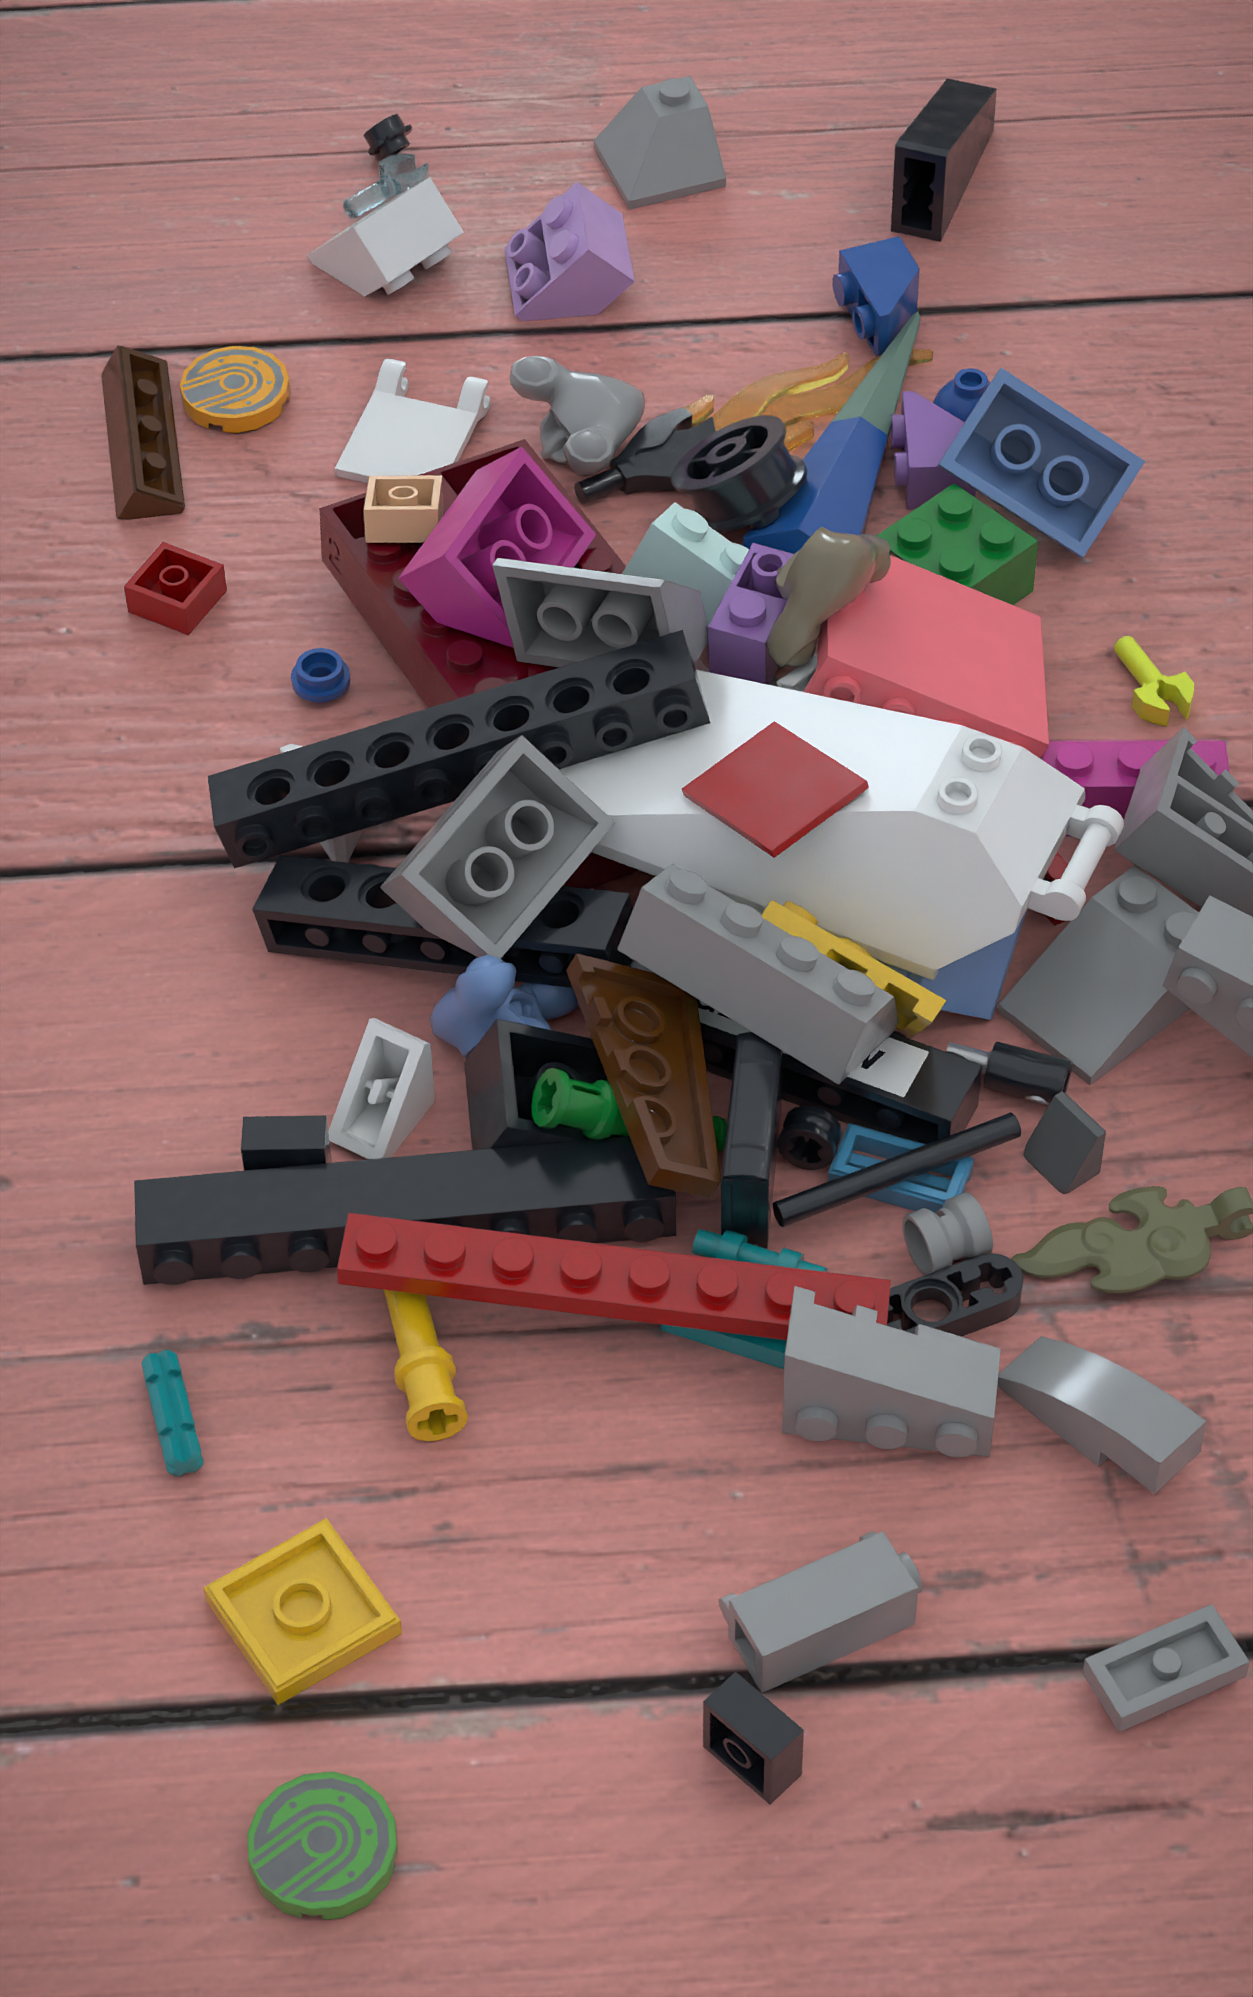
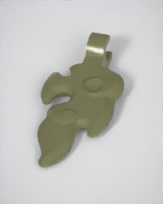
(1164, 1245)

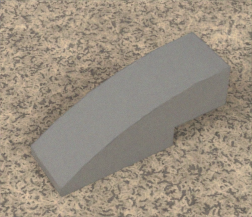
(1105, 1410)

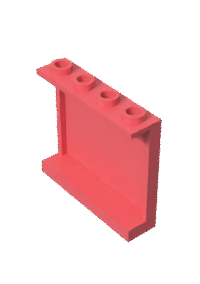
(938, 655)

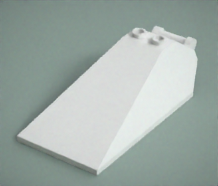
(910, 869)

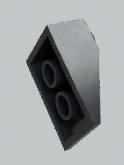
(504, 1075)

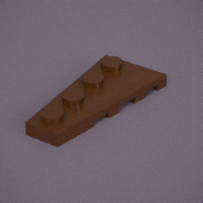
(656, 1067)

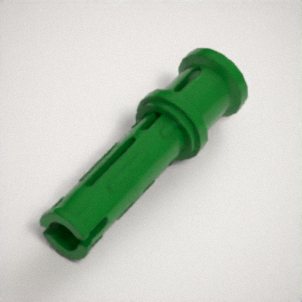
(587, 1107)

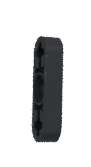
(956, 1285)

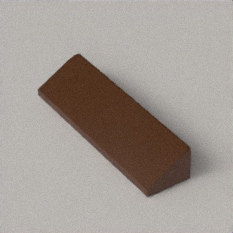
(141, 436)

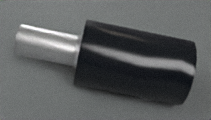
(1020, 1071)

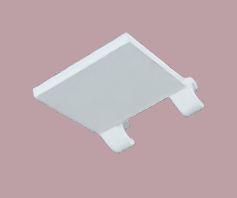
(409, 434)

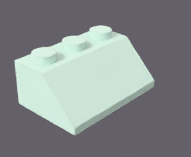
(688, 553)

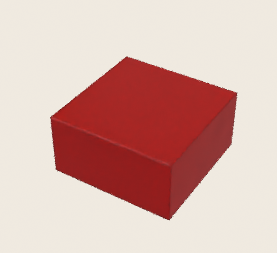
(175, 588)

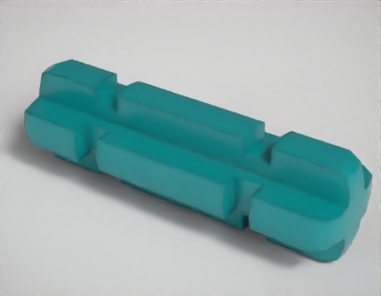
(172, 1413)

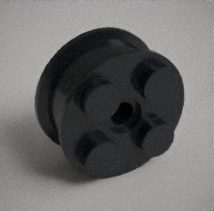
(741, 474)

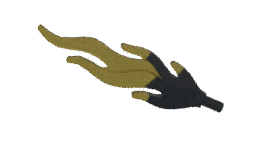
(662, 442)

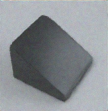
(1066, 1145)

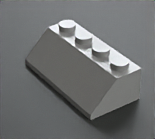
(757, 973)

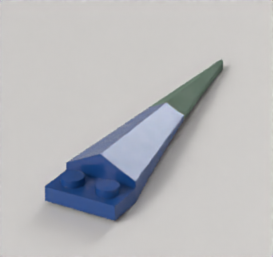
(845, 458)

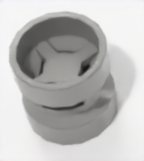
(948, 1235)

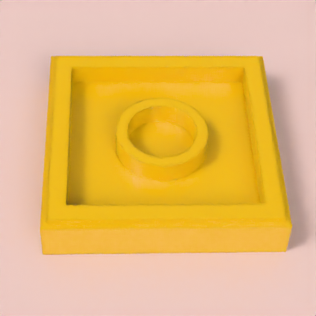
(302, 1611)

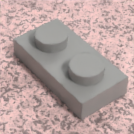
(1165, 1667)

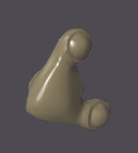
(819, 583)

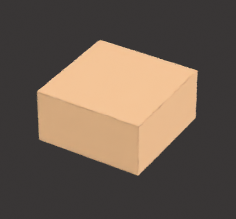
(402, 508)

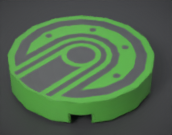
(322, 1845)

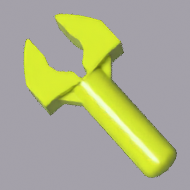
(1147, 699)

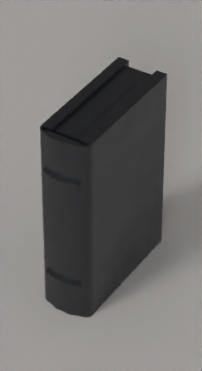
(751, 1139)

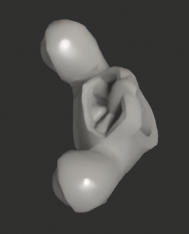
(586, 415)

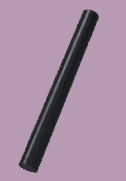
(896, 1169)

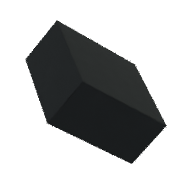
(284, 1141)
(752, 1738)

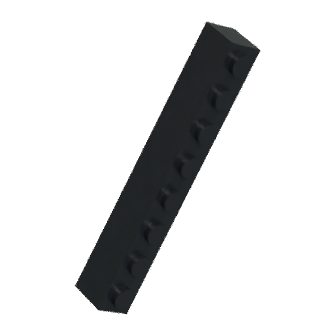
(299, 1214)

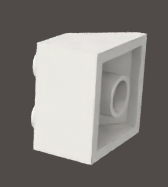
(391, 241)

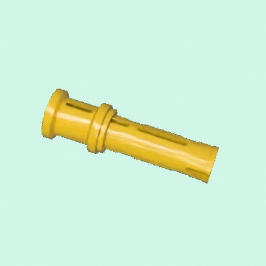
(424, 1370)

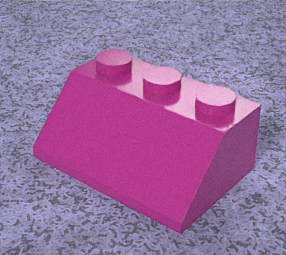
(500, 513)
(1112, 766)

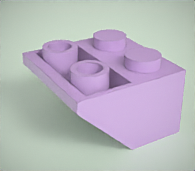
(569, 259)

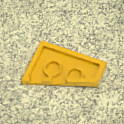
(914, 1003)

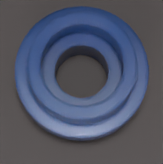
(320, 675)

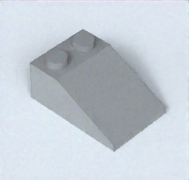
(1103, 976)

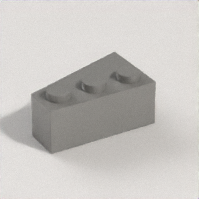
(1190, 827)

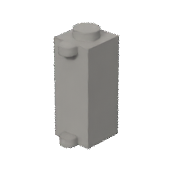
(823, 1610)

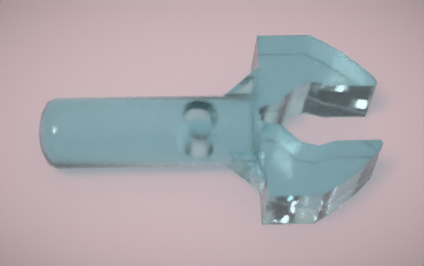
(396, 176)

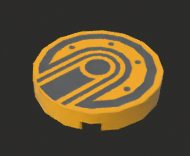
(235, 388)

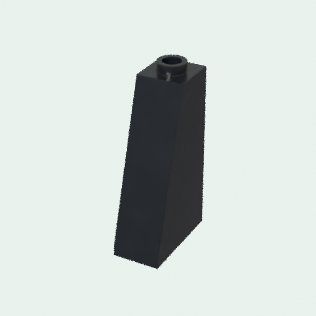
(939, 158)

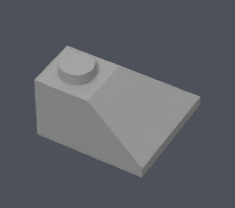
(662, 145)

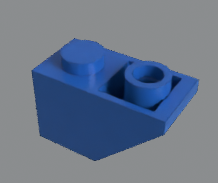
(878, 288)

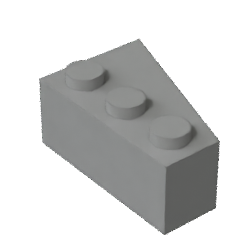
(1216, 971)
(886, 1384)

